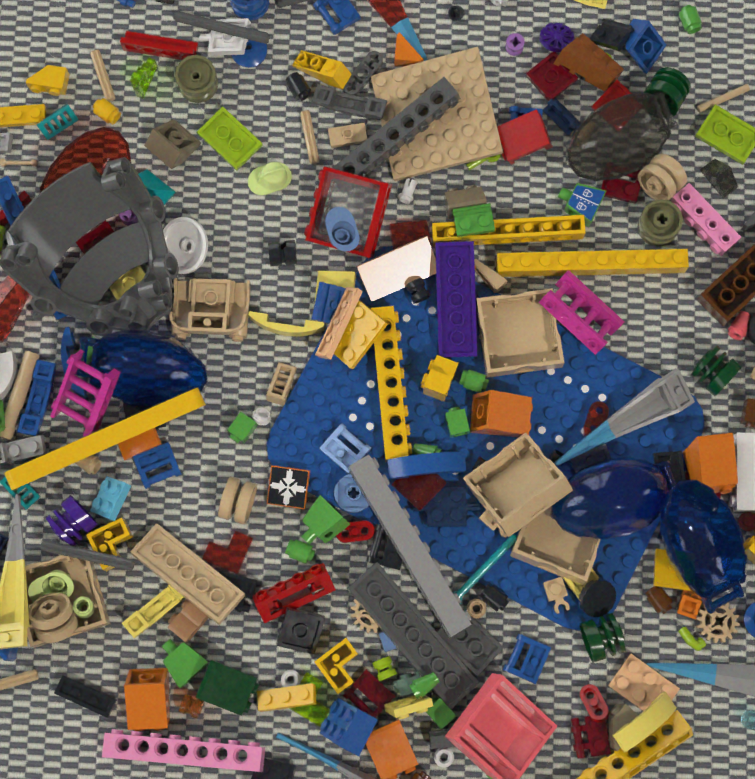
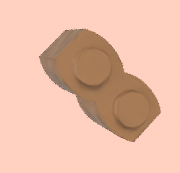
(187, 621)

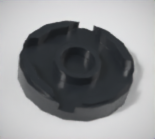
(597, 597)

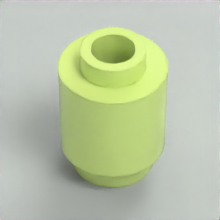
(79, 603)

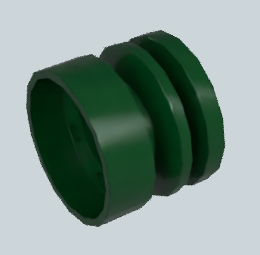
(672, 83)
(716, 370)
(603, 637)

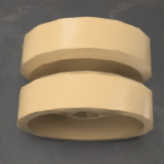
(662, 177)
(237, 501)
(53, 617)

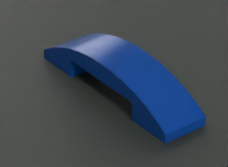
(67, 344)
(38, 398)
(426, 464)

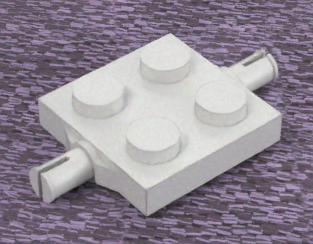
(226, 44)

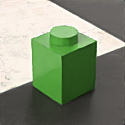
(457, 422)
(241, 428)
(440, 713)

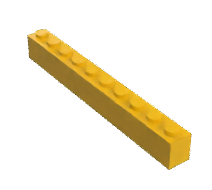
(592, 262)

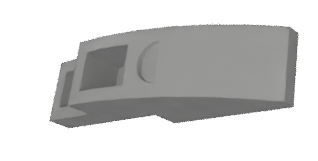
(22, 449)

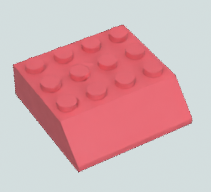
(501, 729)

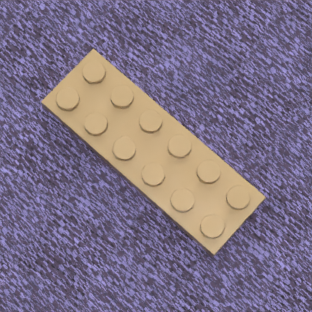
(188, 574)

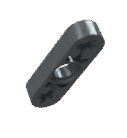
(375, 67)

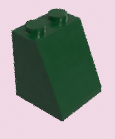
(227, 688)

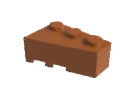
(589, 61)

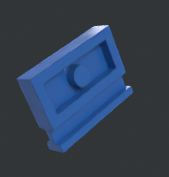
(326, 302)

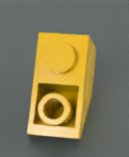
(49, 79)

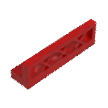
(158, 45)

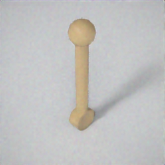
(3, 162)

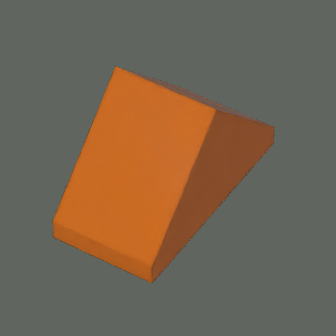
(405, 53)

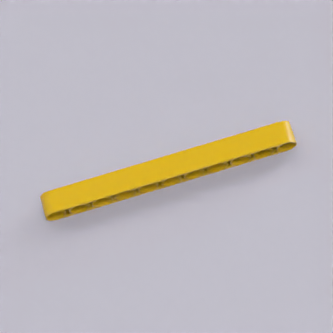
(104, 438)

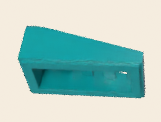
(67, 123)
(34, 498)

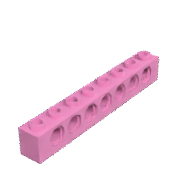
(113, 749)

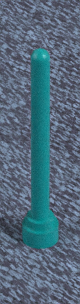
(486, 566)

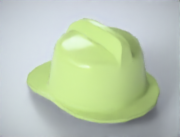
(269, 178)
(53, 582)

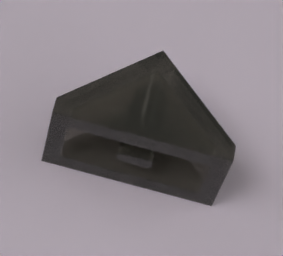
(720, 177)

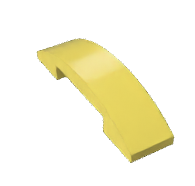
(310, 327)
(152, 611)
(645, 723)

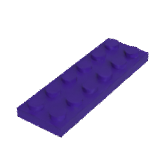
(456, 299)

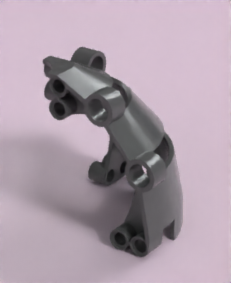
(68, 212)

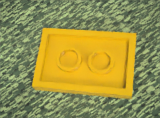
(359, 335)

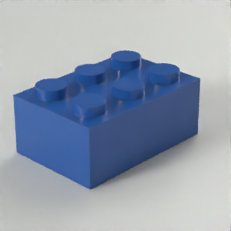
(348, 726)

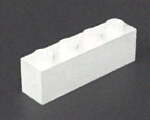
(744, 492)

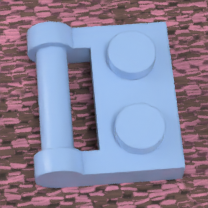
(340, 452)

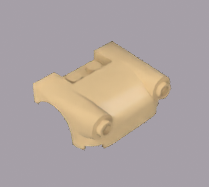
(210, 308)

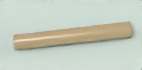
(722, 98)

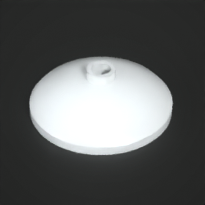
(179, 236)

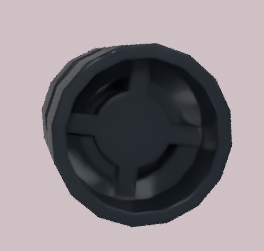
(282, 253)

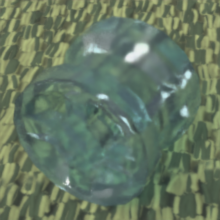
(744, 719)

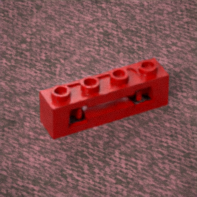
(293, 592)

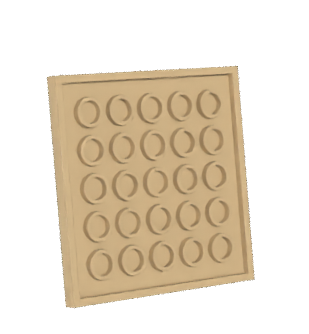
(461, 134)

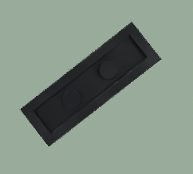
(85, 696)

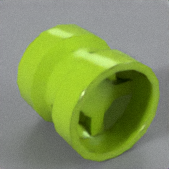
(382, 664)

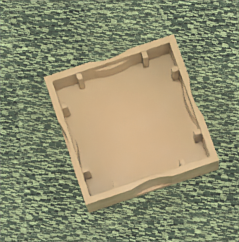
(518, 334)
(517, 484)
(555, 550)
(85, 584)

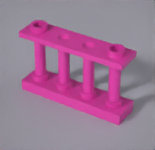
(589, 303)
(102, 394)

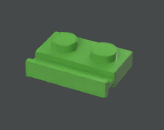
(473, 220)

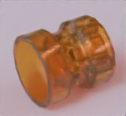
(196, 706)

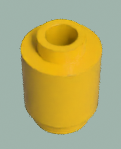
(106, 111)

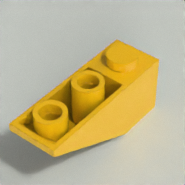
(322, 68)

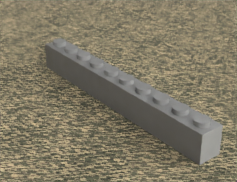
(409, 546)

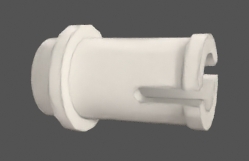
(407, 192)

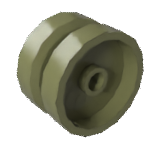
(196, 78)
(660, 222)

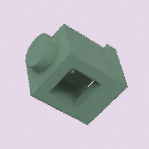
(402, 686)

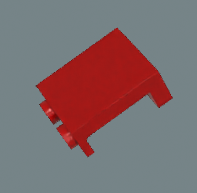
(523, 136)

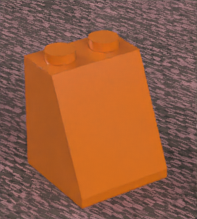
(501, 414)
(713, 461)
(147, 699)
(391, 751)

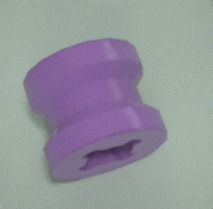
(514, 49)
(130, 220)

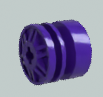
(71, 521)

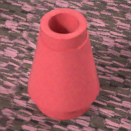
(739, 326)

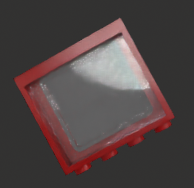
(358, 194)

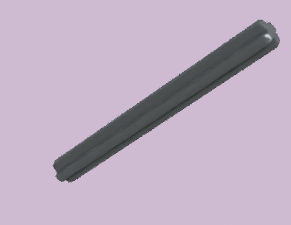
(222, 27)

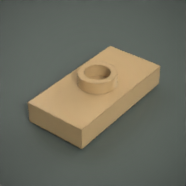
(347, 135)

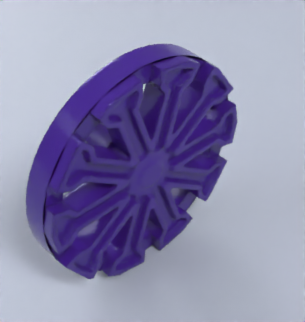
(556, 37)

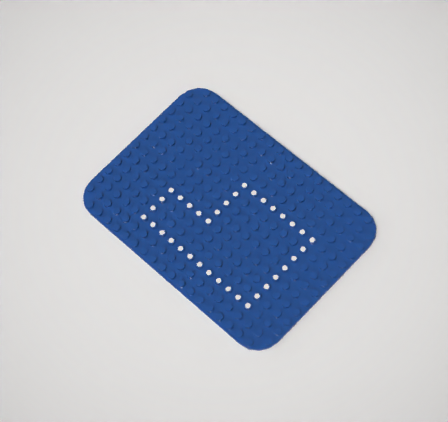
(561, 399)

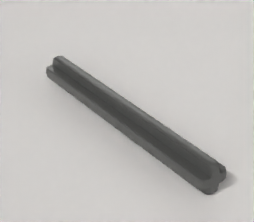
(87, 555)

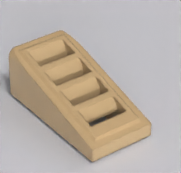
(490, 277)
(278, 395)

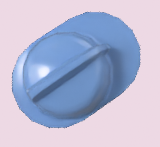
(342, 229)

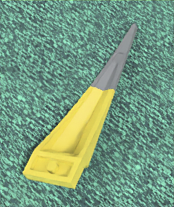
(13, 587)

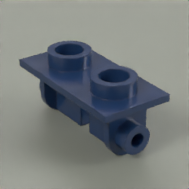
(561, 116)

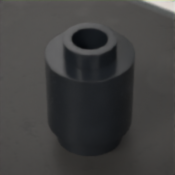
(298, 86)
(494, 597)

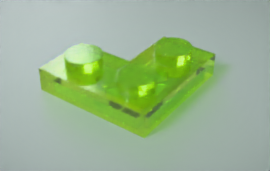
(143, 76)
(313, 713)

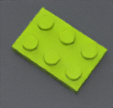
(727, 134)
(229, 138)

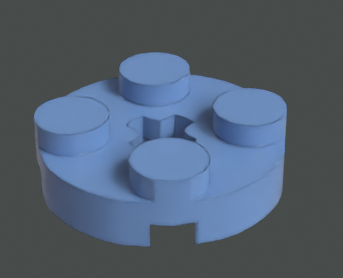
(346, 501)

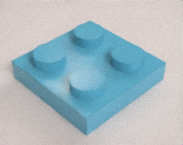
(110, 498)

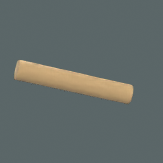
(19, 394)

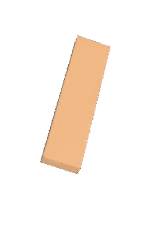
(338, 323)

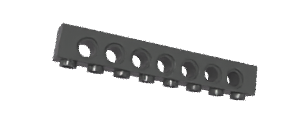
(411, 113)

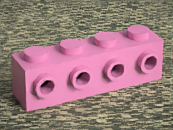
(705, 220)

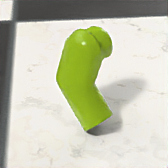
(690, 640)

